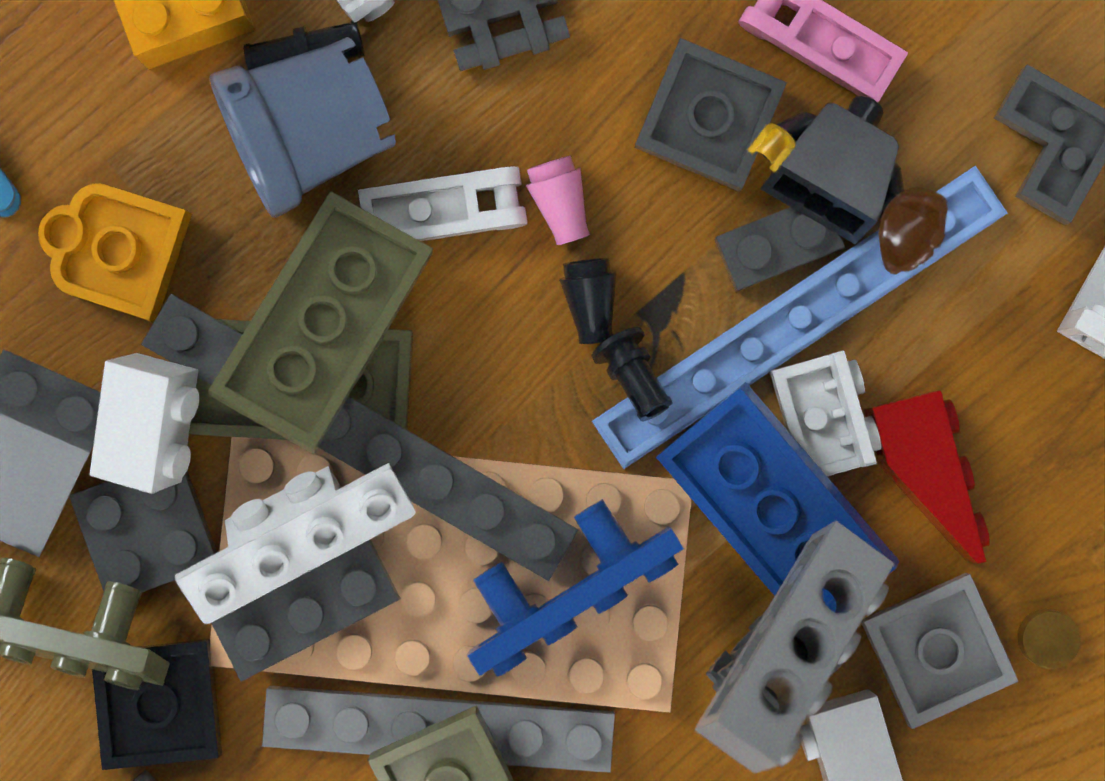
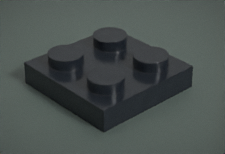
(161, 721)

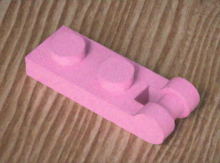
(829, 44)

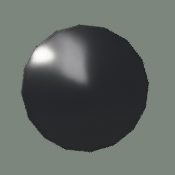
(631, 369)

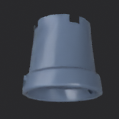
(301, 121)

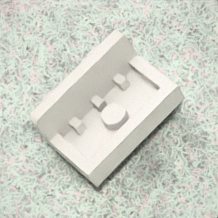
(825, 412)

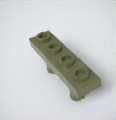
(71, 652)

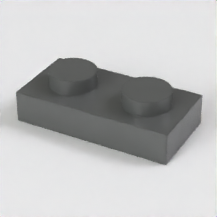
(774, 246)

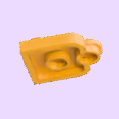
(114, 248)

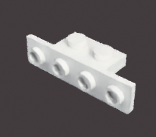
(292, 535)

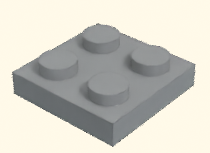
(939, 650)

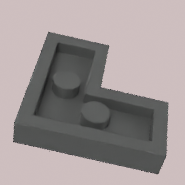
(1071, 139)

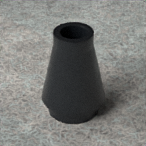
(590, 297)

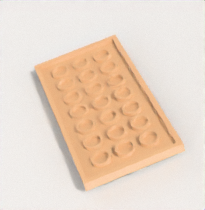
(425, 637)

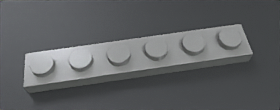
(371, 720)

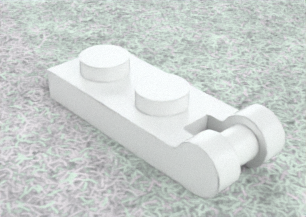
(448, 204)

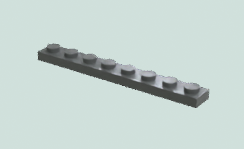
(371, 440)

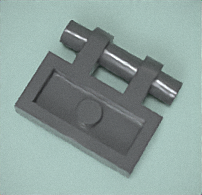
(486, 51)

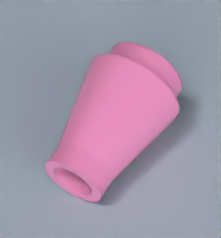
(560, 198)

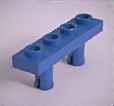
(553, 620)

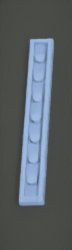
(788, 326)

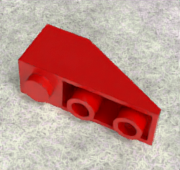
(925, 465)

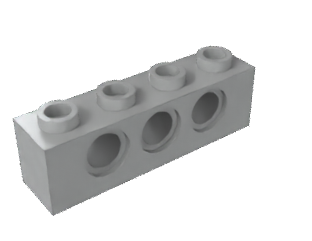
(737, 714)

